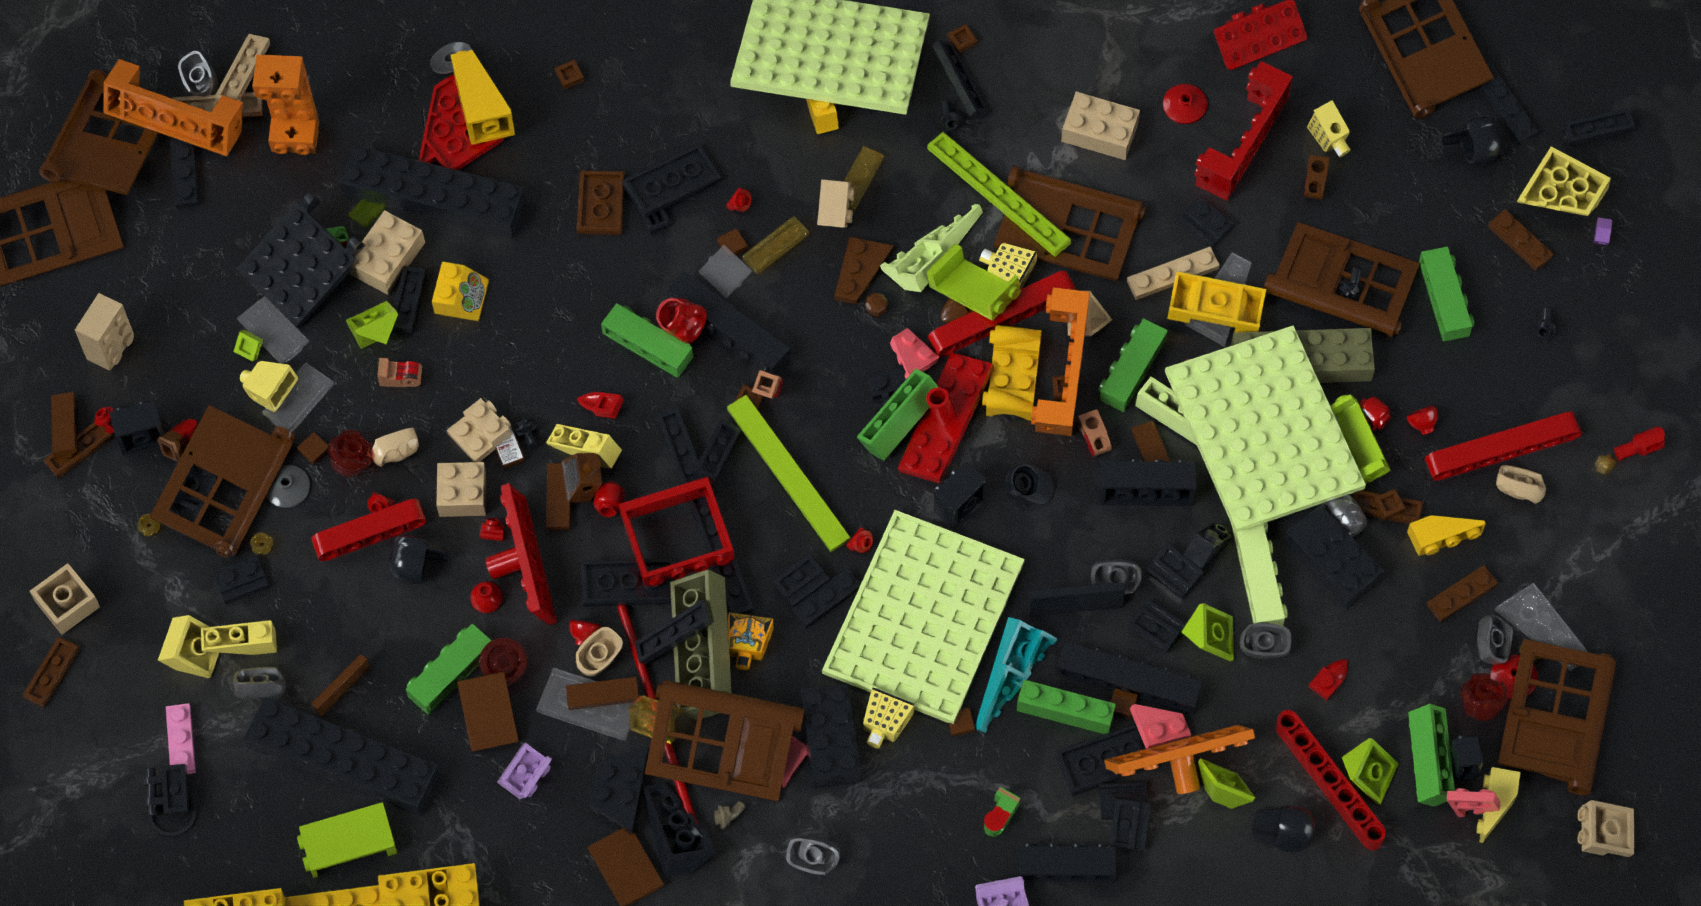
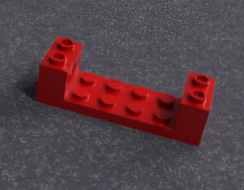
(1221, 173)

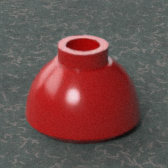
(1424, 419)
(486, 597)
(582, 630)

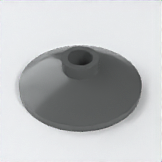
(441, 60)
(294, 492)

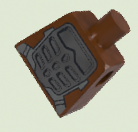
(581, 477)

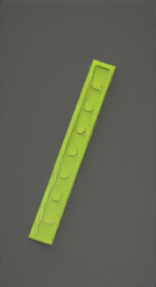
(999, 194)
(788, 473)

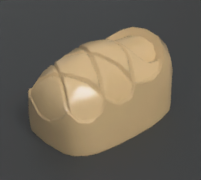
(395, 446)
(1521, 483)
(598, 651)

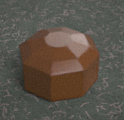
(876, 304)

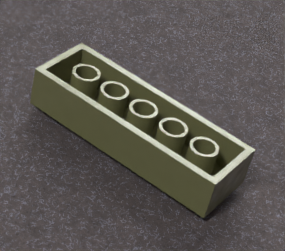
(1333, 353)
(704, 656)

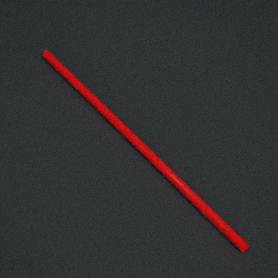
(649, 691)

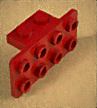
(1259, 33)

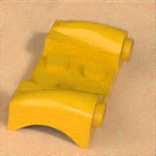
(1216, 302)
(1014, 371)

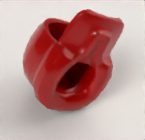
(681, 318)

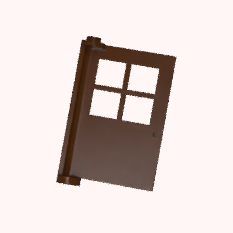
(1436, 71)
(91, 157)
(1054, 201)
(79, 220)
(1315, 266)
(234, 454)
(1553, 741)
(753, 745)

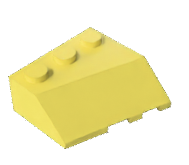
(1565, 185)

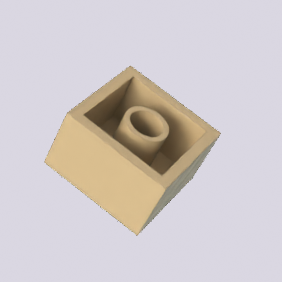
(835, 203)
(461, 489)
(64, 599)

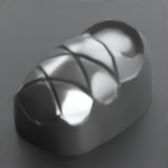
(198, 75)
(1347, 514)
(1117, 571)
(1494, 640)
(1265, 641)
(259, 683)
(812, 854)

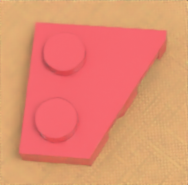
(912, 352)
(1159, 725)
(1480, 802)

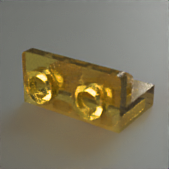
(643, 715)

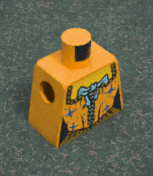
(748, 638)

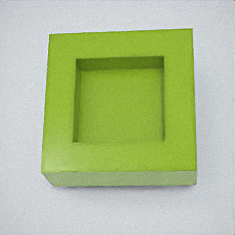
(248, 345)

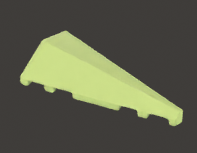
(911, 267)

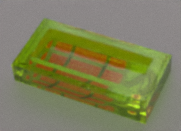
(366, 212)

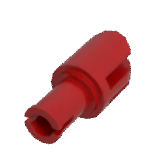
(1642, 444)

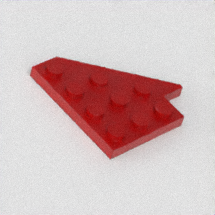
(446, 130)

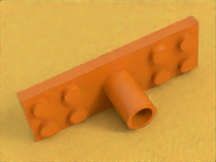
(1180, 755)

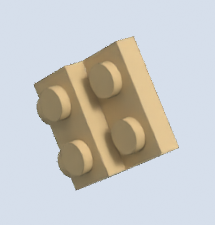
(480, 430)
(1606, 829)

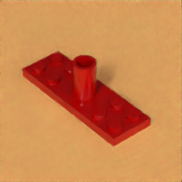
(946, 419)
(523, 556)

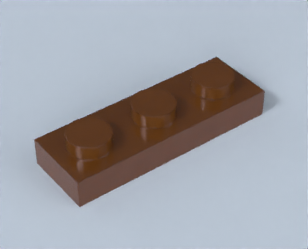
(1520, 240)
(1462, 593)

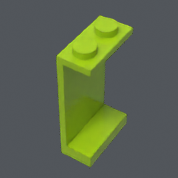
(971, 284)
(1360, 438)
(346, 838)

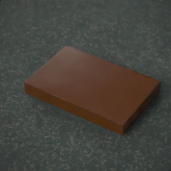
(600, 202)
(487, 711)
(625, 867)

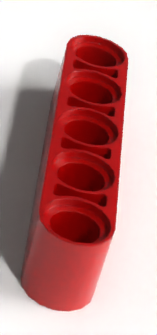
(368, 529)

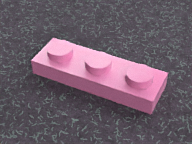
(180, 736)

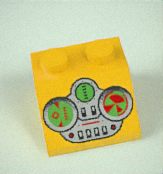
(459, 292)

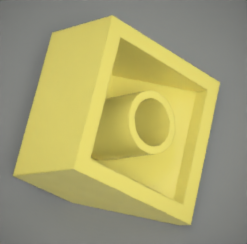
(184, 649)

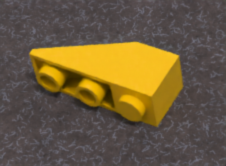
(823, 115)
(1438, 531)

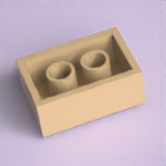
(1100, 125)
(388, 249)
(104, 332)

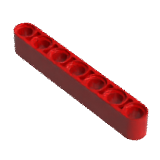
(975, 327)
(1503, 446)
(1330, 790)

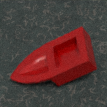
(602, 403)
(1329, 679)

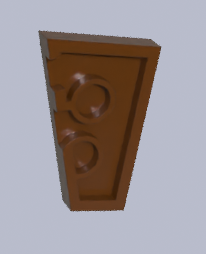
(859, 267)

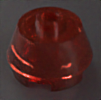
(350, 453)
(503, 656)
(1483, 697)

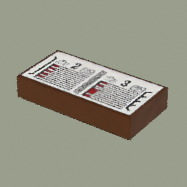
(510, 451)

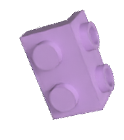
(524, 772)
(1002, 893)

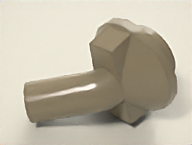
(725, 815)

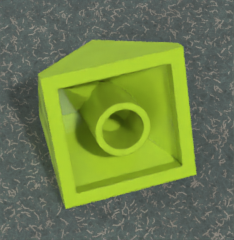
(373, 324)
(1211, 631)
(1370, 769)
(1224, 785)

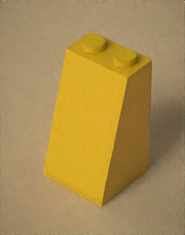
(482, 104)

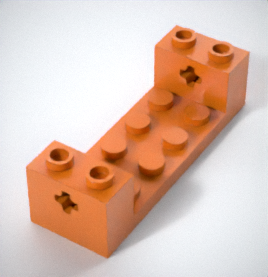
(290, 101)
(131, 103)
(1066, 307)

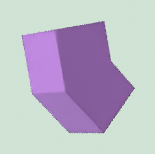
(1602, 231)

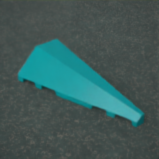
(1016, 656)

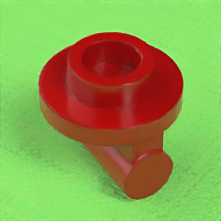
(740, 200)
(102, 418)
(379, 502)
(492, 529)
(860, 541)

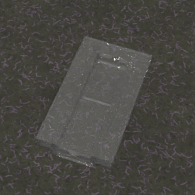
(278, 333)
(301, 399)

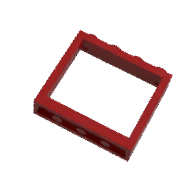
(665, 499)

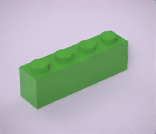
(1445, 293)
(647, 340)
(1133, 365)
(897, 415)
(452, 665)
(1065, 707)
(1431, 754)

